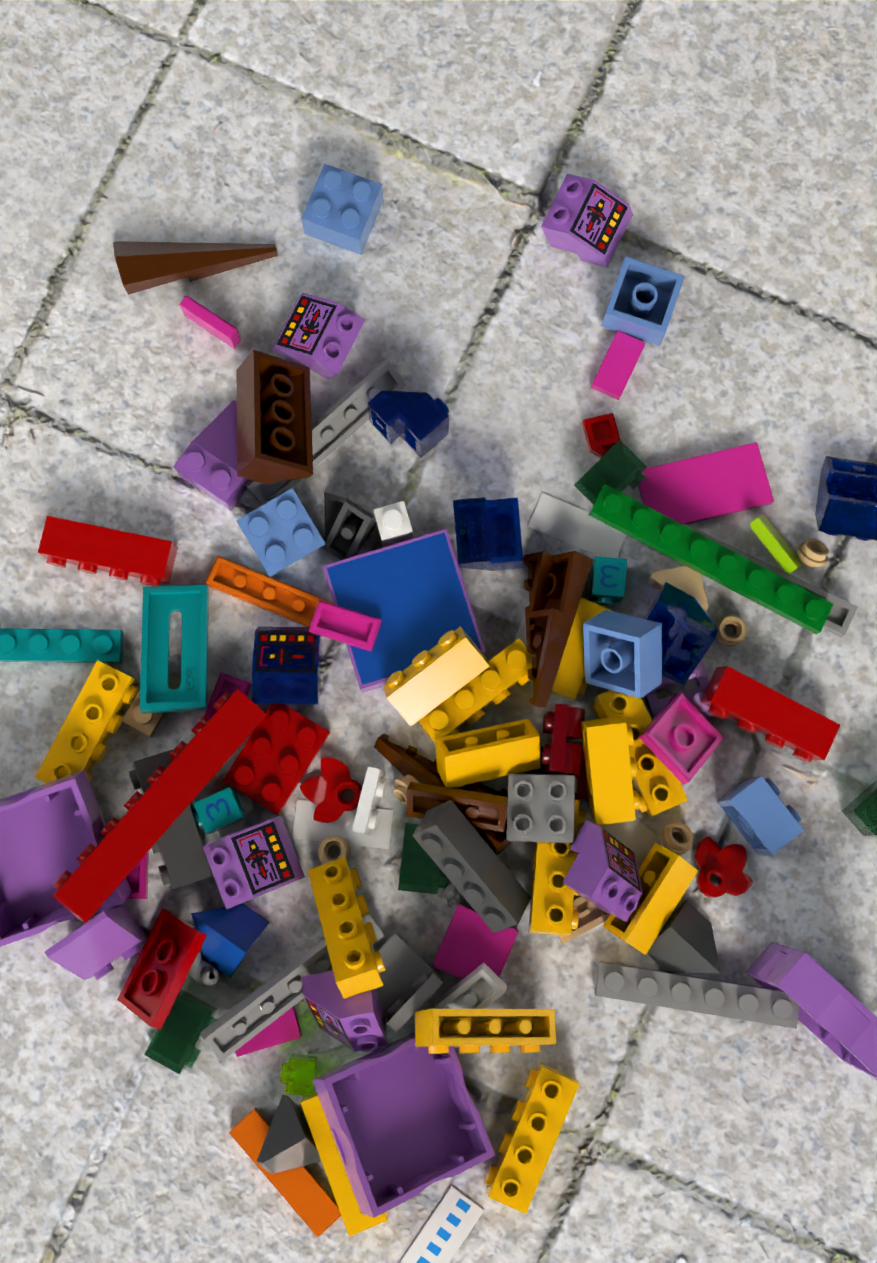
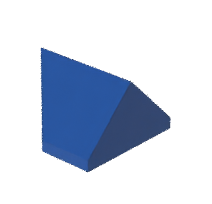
(229, 935)

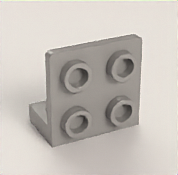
(541, 808)
(406, 982)

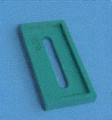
(156, 612)

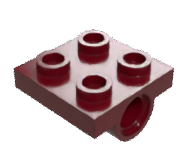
(561, 724)

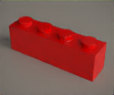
(107, 550)
(769, 713)

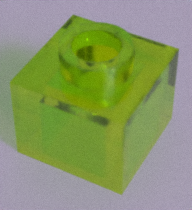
(298, 1074)

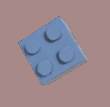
(342, 209)
(642, 301)
(281, 532)
(623, 653)
(761, 815)

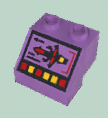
(586, 220)
(318, 334)
(253, 862)
(604, 872)
(352, 1021)

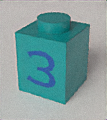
(607, 580)
(218, 811)

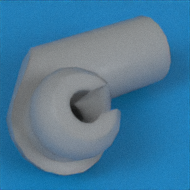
(203, 972)

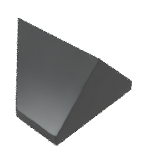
(345, 526)
(686, 943)
(288, 1140)

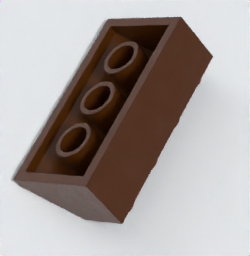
(273, 419)

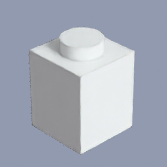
(393, 524)

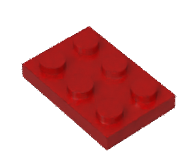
(276, 757)
(161, 968)

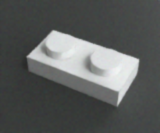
(373, 788)
(474, 991)

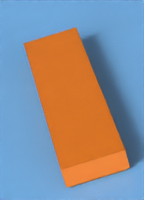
(263, 591)
(296, 1185)

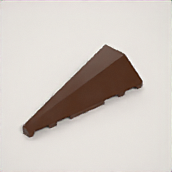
(158, 263)
(554, 596)
(425, 772)

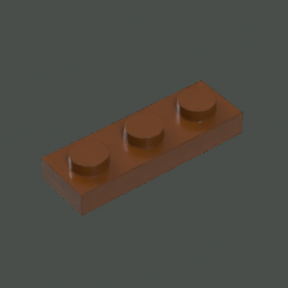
(480, 809)

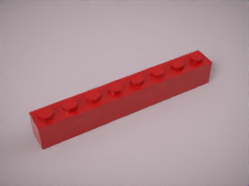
(158, 807)

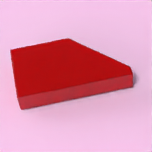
(601, 433)

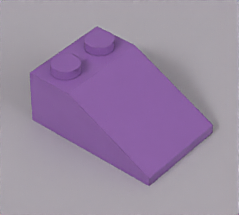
(212, 460)
(98, 944)

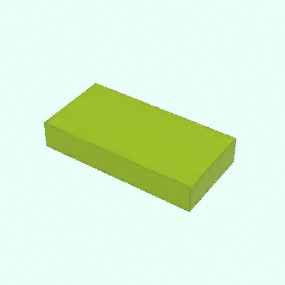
(776, 544)

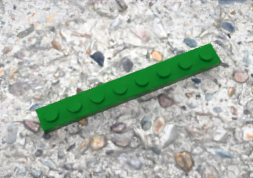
(711, 559)

